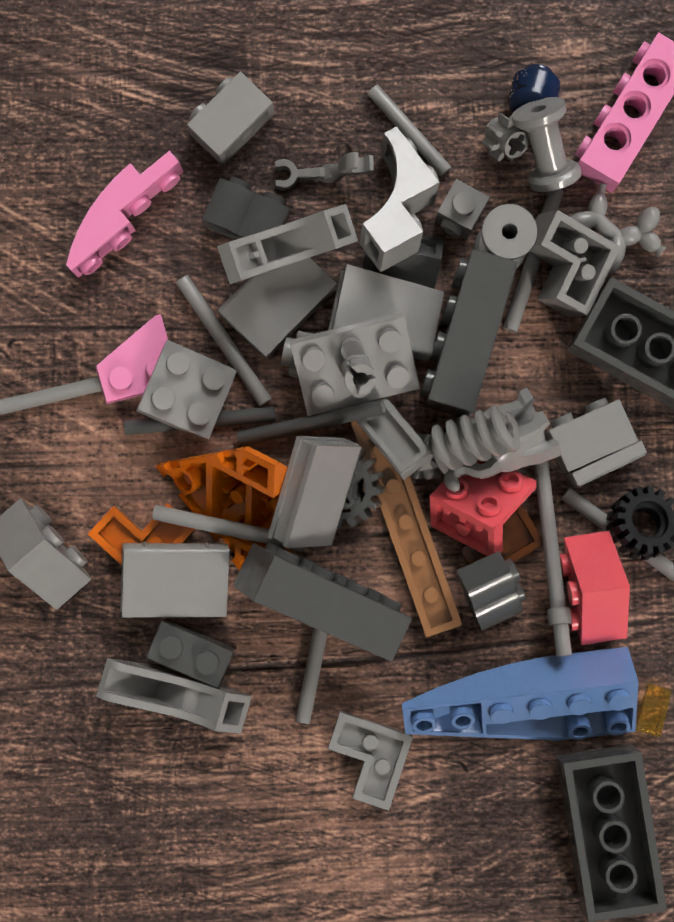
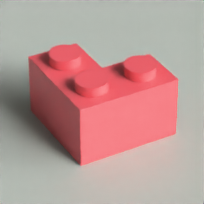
(596, 587)

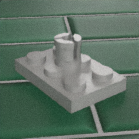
(355, 364)

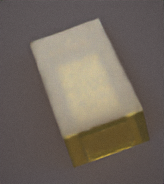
(653, 710)

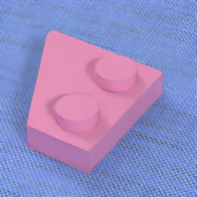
(130, 366)

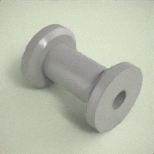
(541, 122)
(507, 232)

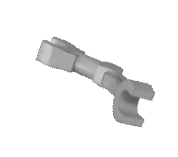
(329, 173)

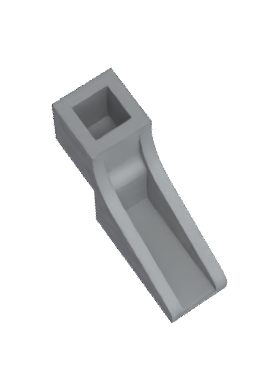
(173, 694)

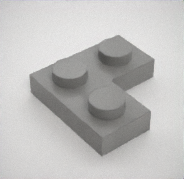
(382, 753)

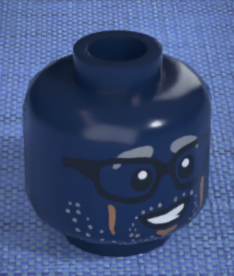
(533, 84)

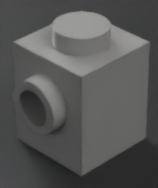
(461, 210)

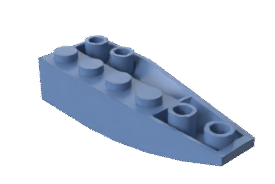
(534, 700)

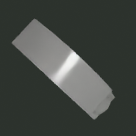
(287, 243)

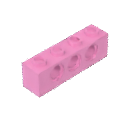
(608, 165)

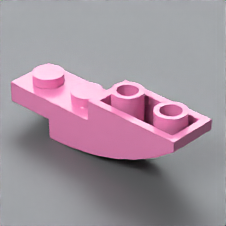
(106, 221)

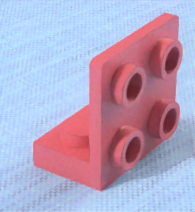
(479, 508)

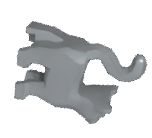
(532, 449)

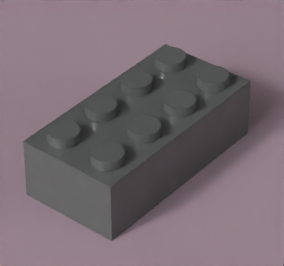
(470, 333)
(629, 340)
(323, 599)
(611, 833)

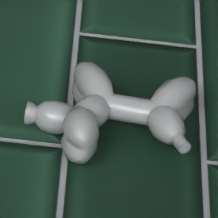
(628, 235)

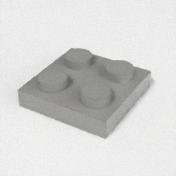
(186, 390)

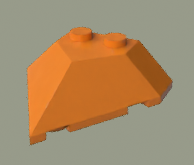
(230, 486)

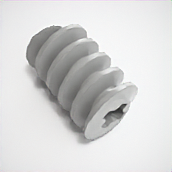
(474, 440)

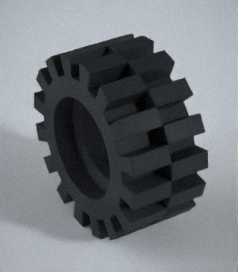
(627, 534)

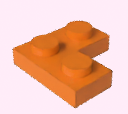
(118, 529)

